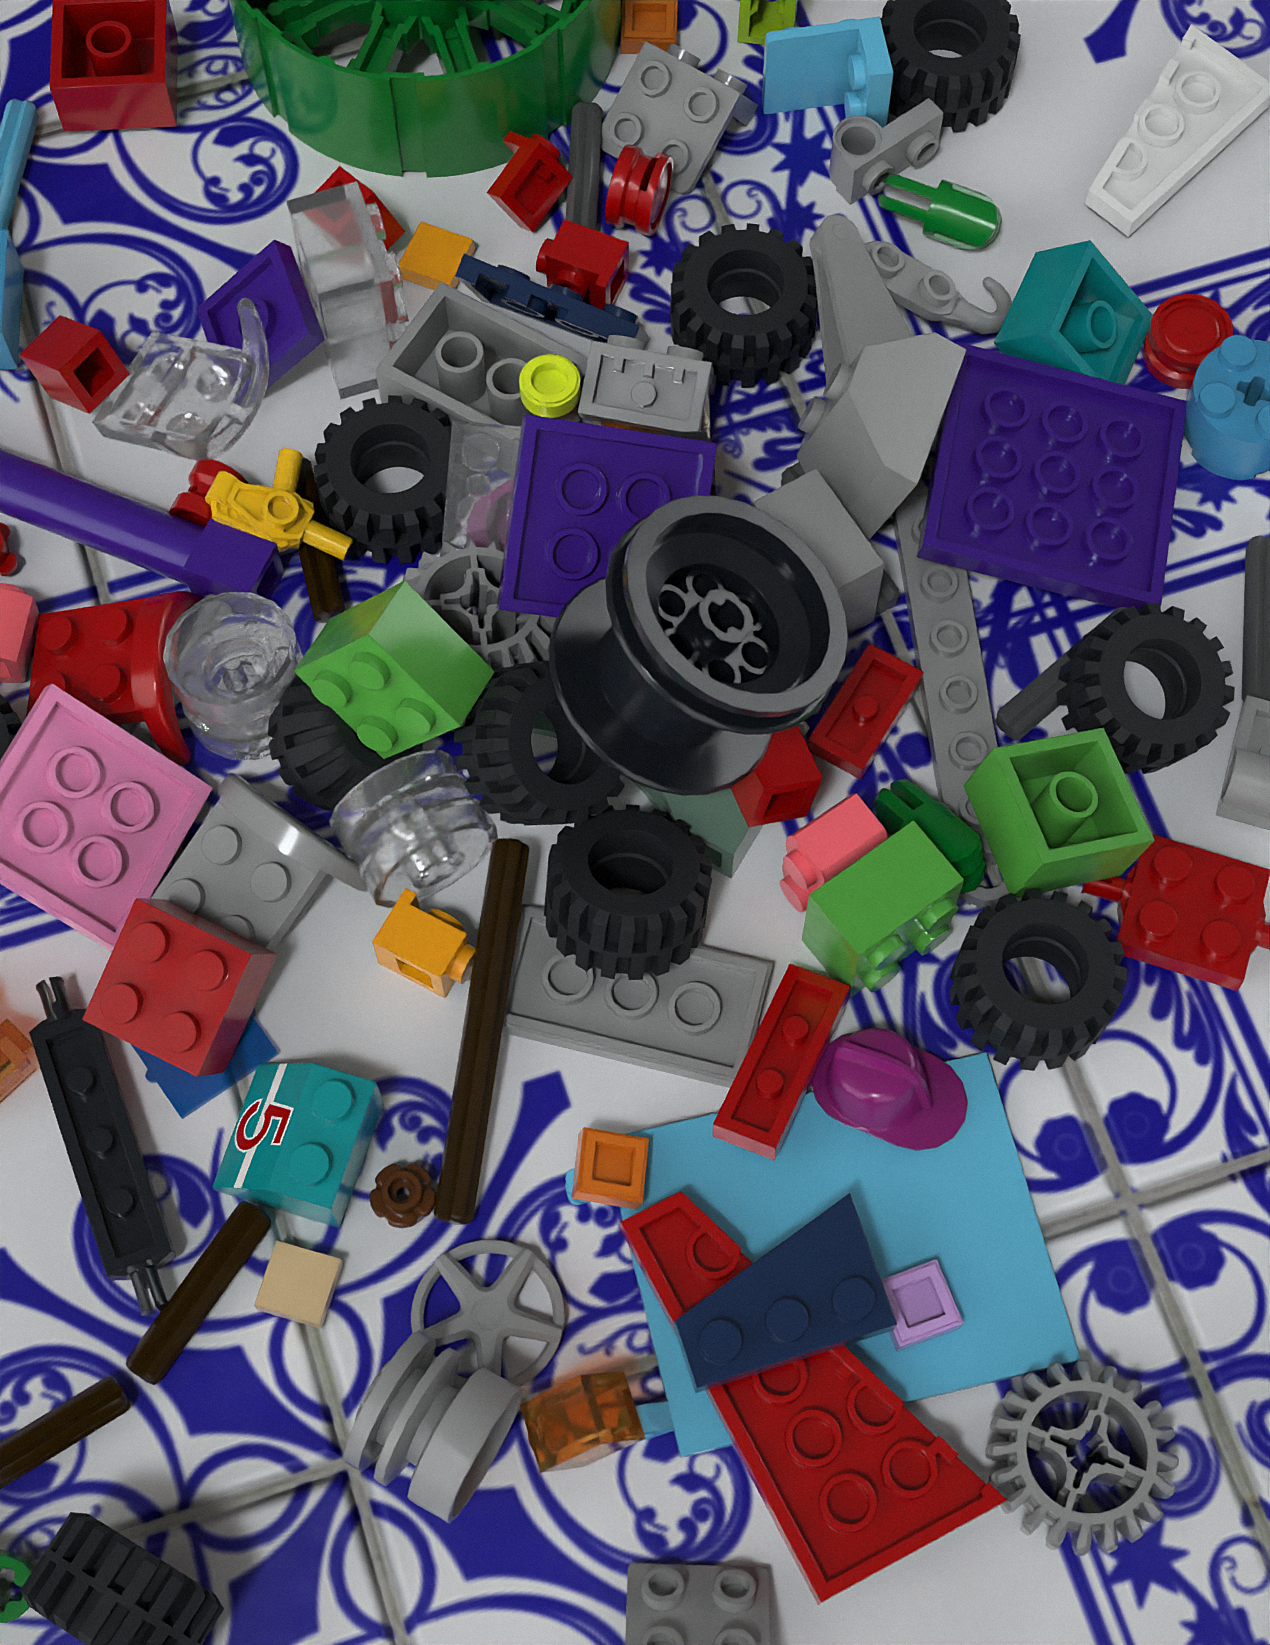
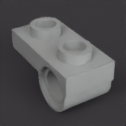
(868, 153)
(1247, 777)

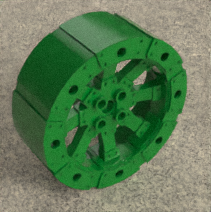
(417, 121)

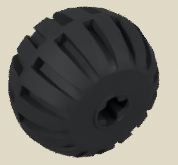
(319, 748)

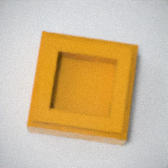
(434, 256)

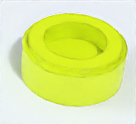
(550, 386)

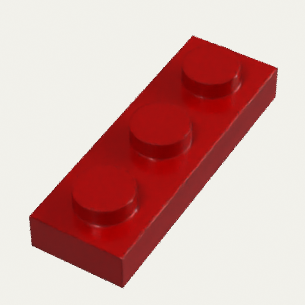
(781, 1062)

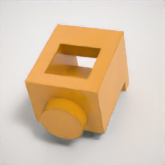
(424, 946)

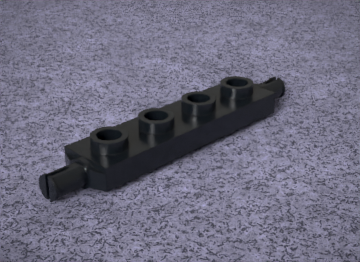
(102, 1147)

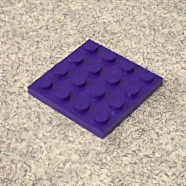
(1054, 480)

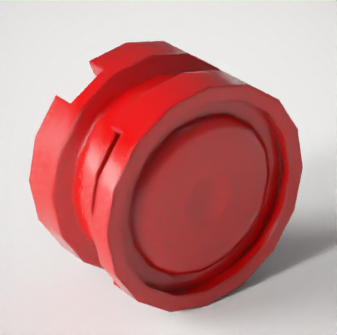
(639, 190)
(1182, 335)

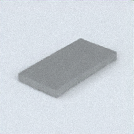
(680, 1023)

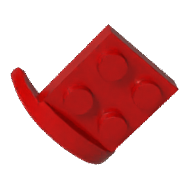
(115, 663)

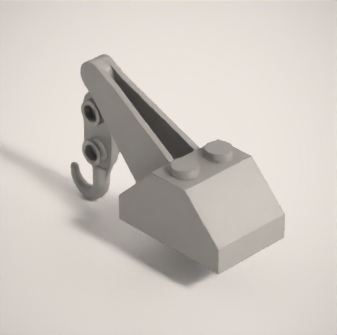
(881, 381)

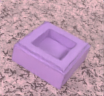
(921, 1305)

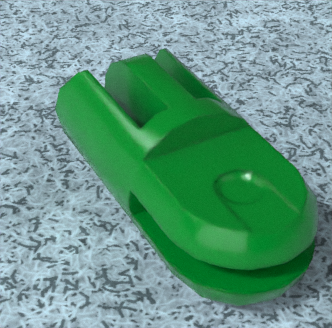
(954, 215)
(940, 824)

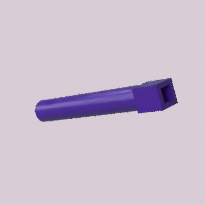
(204, 558)

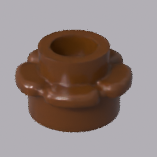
(403, 1212)

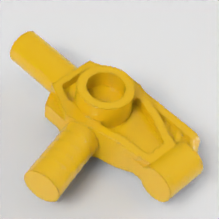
(274, 512)

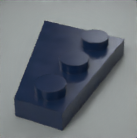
(552, 306)
(789, 1304)

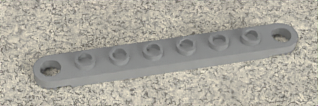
(953, 676)

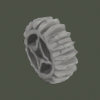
(472, 579)
(1110, 1468)

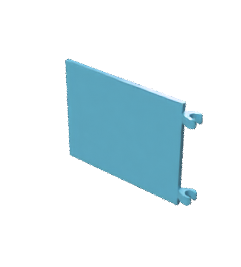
(939, 1203)

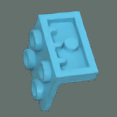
(829, 67)

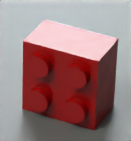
(114, 64)
(179, 987)

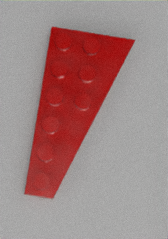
(822, 1436)

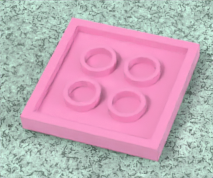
(89, 815)

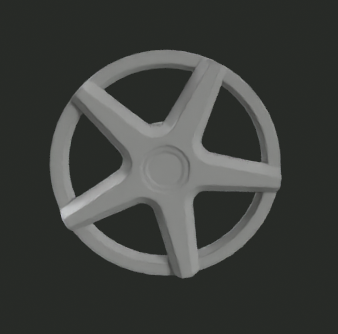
(489, 1313)

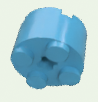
(1231, 409)

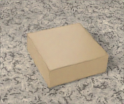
(298, 1284)

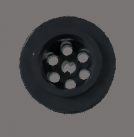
(698, 645)

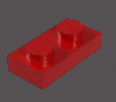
(864, 711)

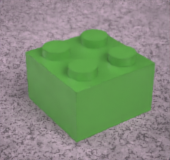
(394, 671)
(1058, 812)
(882, 910)

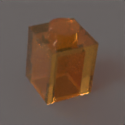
(581, 1421)

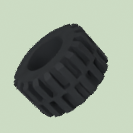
(960, 86)
(745, 266)
(378, 440)
(1182, 663)
(502, 757)
(626, 930)
(1065, 940)
(116, 1591)

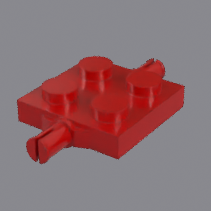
(1190, 911)

